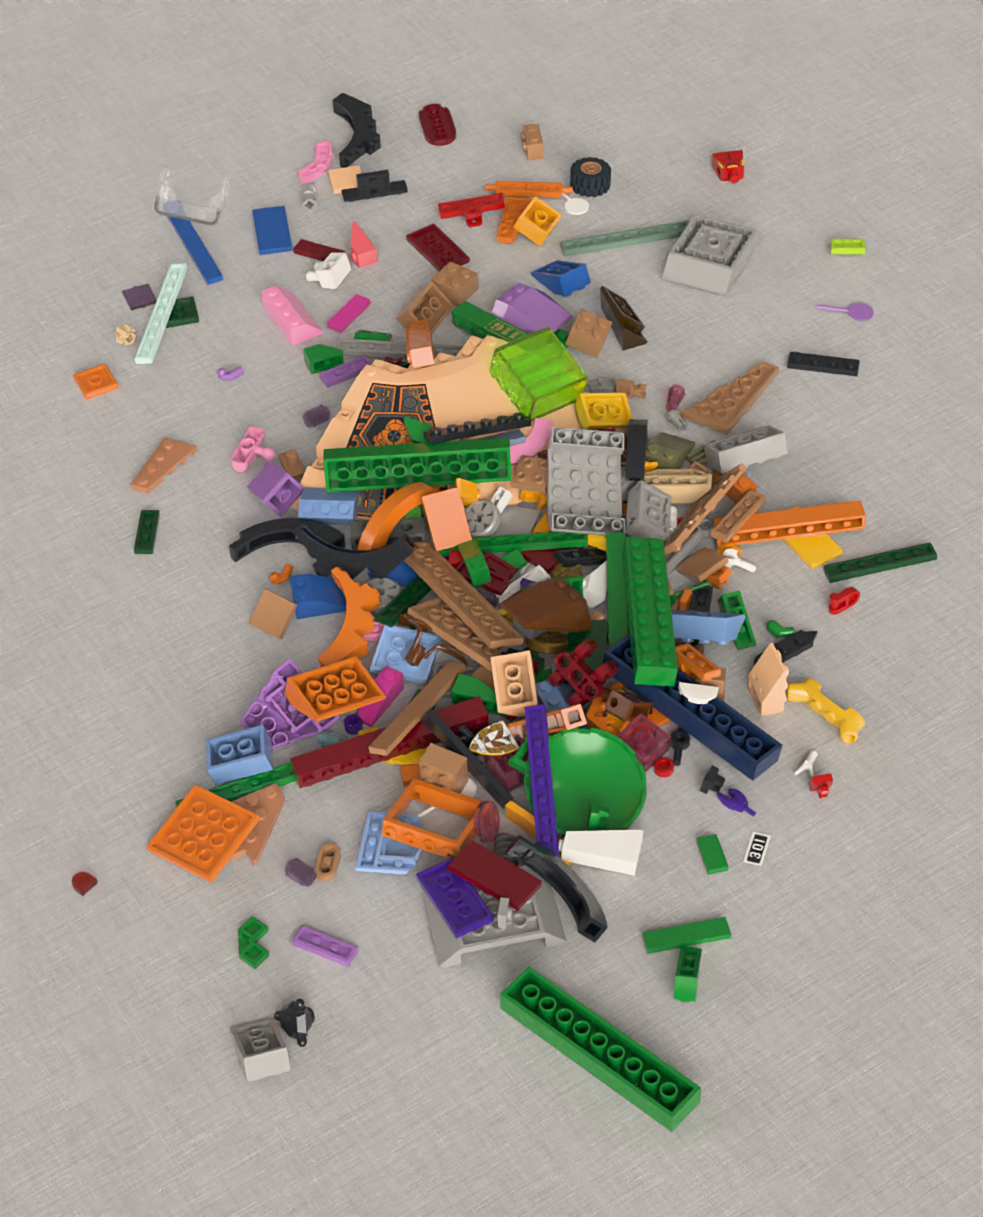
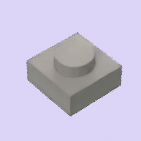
(505, 913)

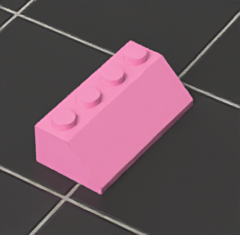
(289, 315)

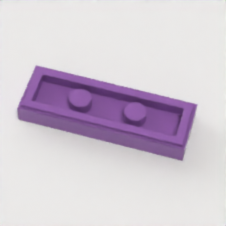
(344, 371)
(325, 946)

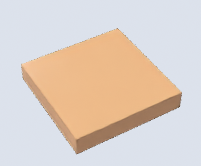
(343, 178)

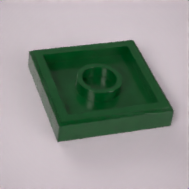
(183, 313)

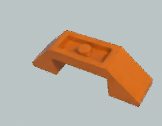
(597, 709)

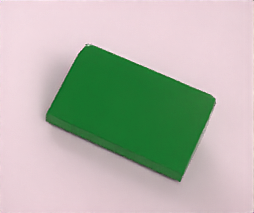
(372, 335)

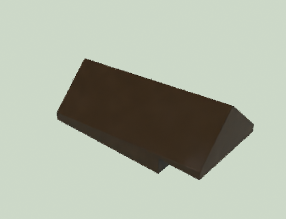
(625, 321)

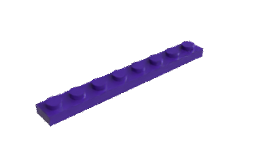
(541, 777)

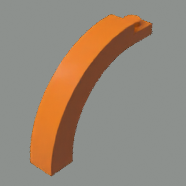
(390, 512)

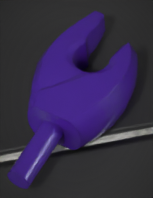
(737, 802)

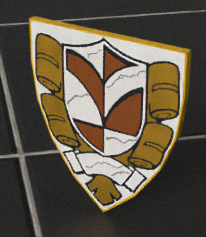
(494, 740)

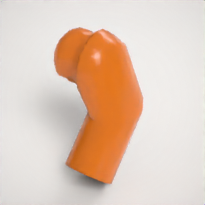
(282, 577)

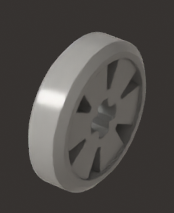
(490, 518)
(387, 587)

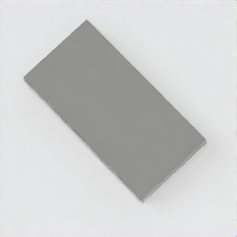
(515, 522)

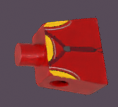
(729, 165)

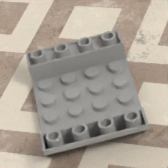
(584, 481)
(534, 920)

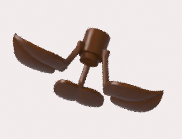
(416, 651)

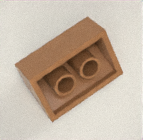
(426, 303)

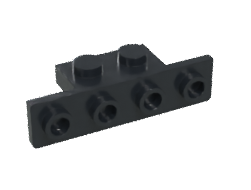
(373, 185)

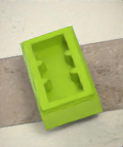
(847, 246)

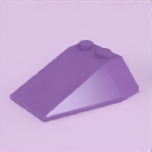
(530, 309)

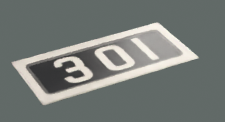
(757, 848)

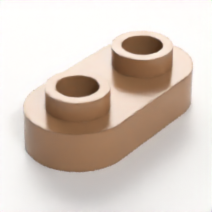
(326, 863)

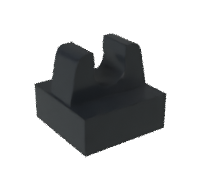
(712, 781)

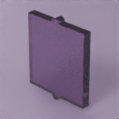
(139, 296)

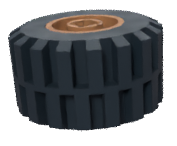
(590, 177)

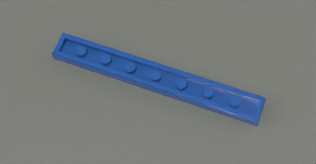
(197, 250)

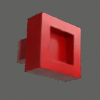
(821, 784)

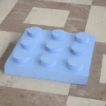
(393, 648)

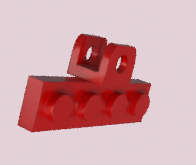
(472, 208)

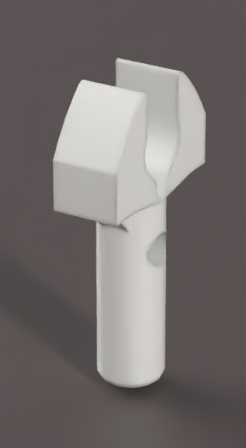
(732, 553)

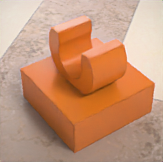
(719, 577)

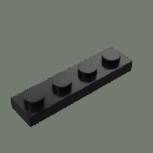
(823, 364)

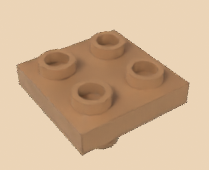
(531, 474)

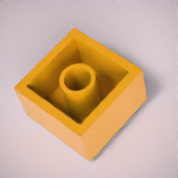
(537, 221)

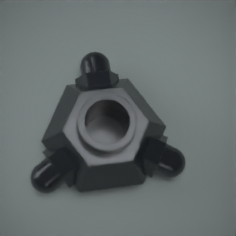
(296, 1020)

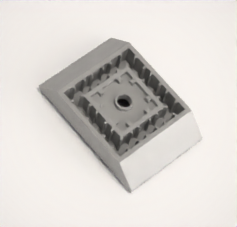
(710, 254)

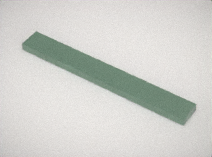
(623, 238)

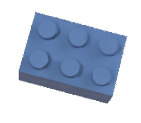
(239, 754)

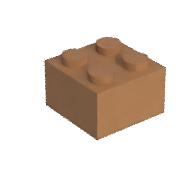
(456, 282)
(588, 333)
(444, 768)

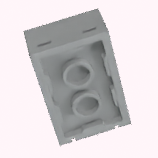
(648, 512)

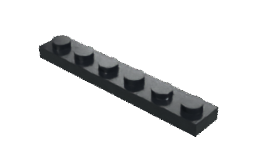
(471, 429)

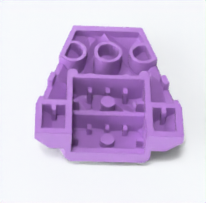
(278, 715)

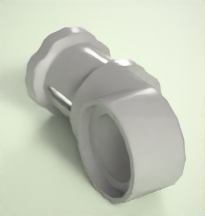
(308, 197)

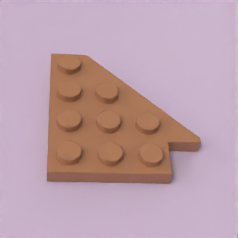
(267, 805)

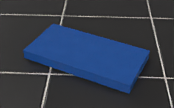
(272, 230)

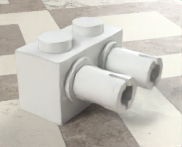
(331, 271)

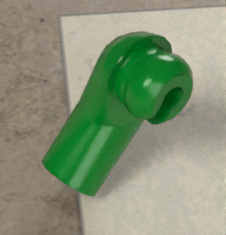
(777, 630)

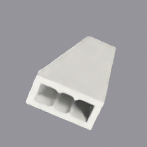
(603, 849)

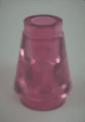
(675, 396)

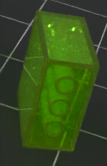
(537, 374)

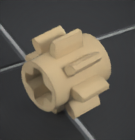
(125, 334)

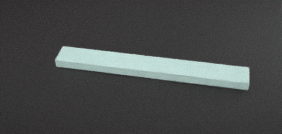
(161, 313)

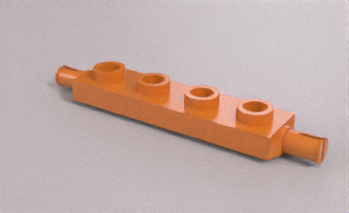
(529, 189)

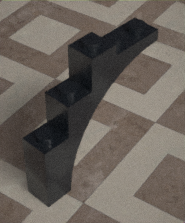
(359, 117)
(354, 562)

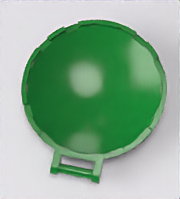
(589, 769)

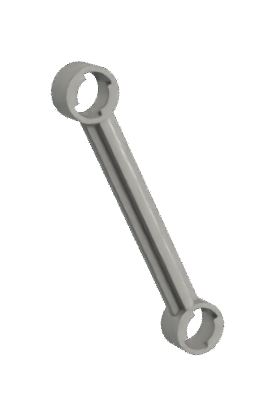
(690, 544)

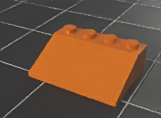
(333, 689)

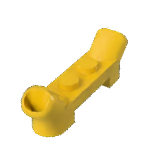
(810, 693)

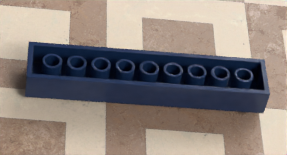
(711, 723)

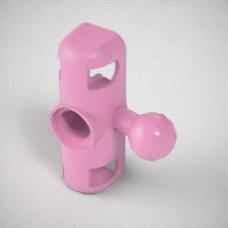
(249, 448)

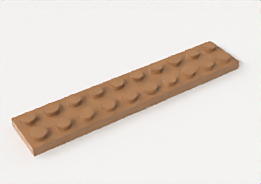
(462, 597)

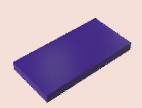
(454, 899)

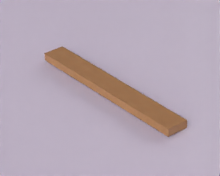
(416, 709)

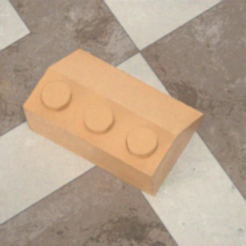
(514, 683)

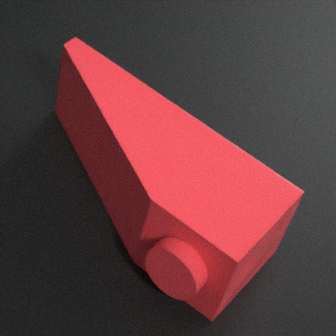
(361, 247)

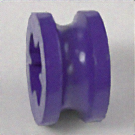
(353, 720)

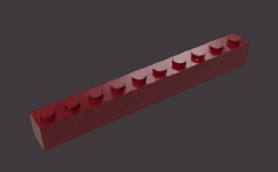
(355, 753)

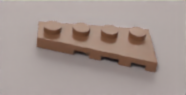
(161, 463)

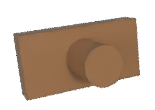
(292, 464)

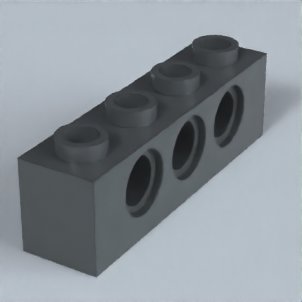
(414, 528)

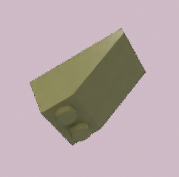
(668, 451)

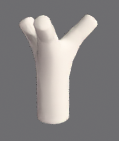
(808, 764)

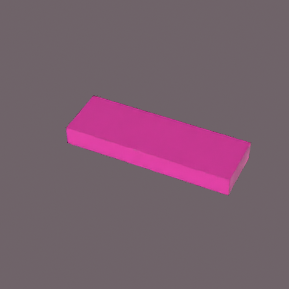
(348, 313)

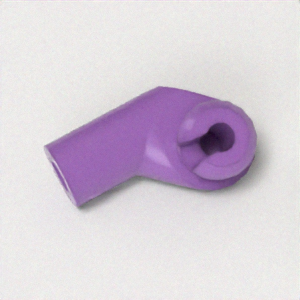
(223, 375)

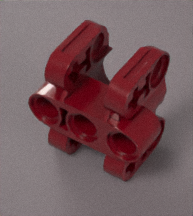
(589, 677)

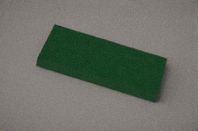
(599, 633)

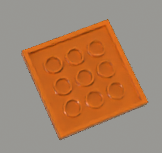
(203, 833)

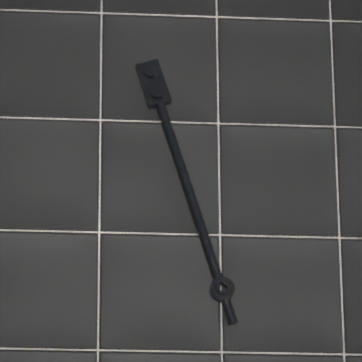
(680, 738)

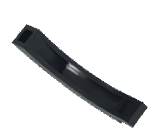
(636, 449)
(279, 532)
(575, 893)

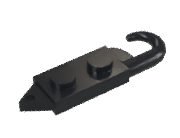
(793, 645)

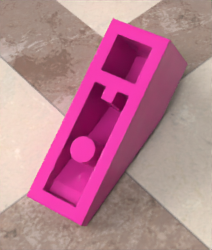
(391, 684)

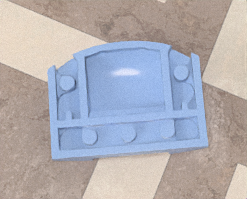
(385, 854)

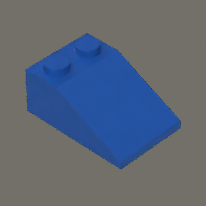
(563, 277)
(316, 596)

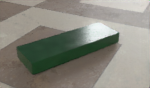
(147, 532)

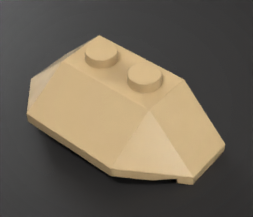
(682, 485)

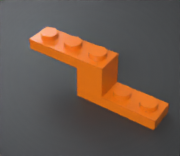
(695, 664)

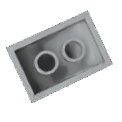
(260, 1049)

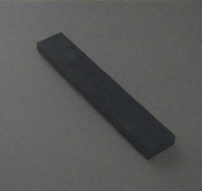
(474, 766)

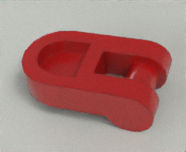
(843, 600)

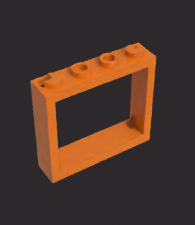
(421, 838)

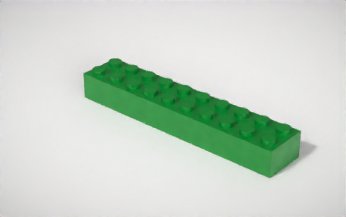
(417, 462)
(649, 612)
(600, 1048)

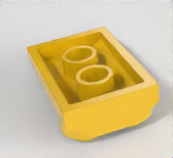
(603, 410)

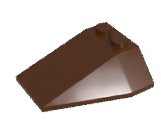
(549, 606)

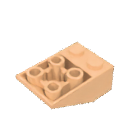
(768, 682)

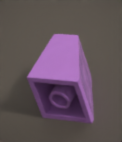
(276, 488)

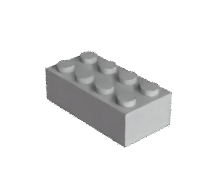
(746, 448)

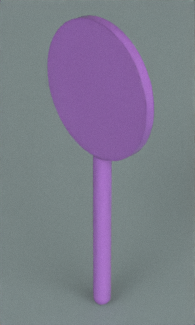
(857, 311)

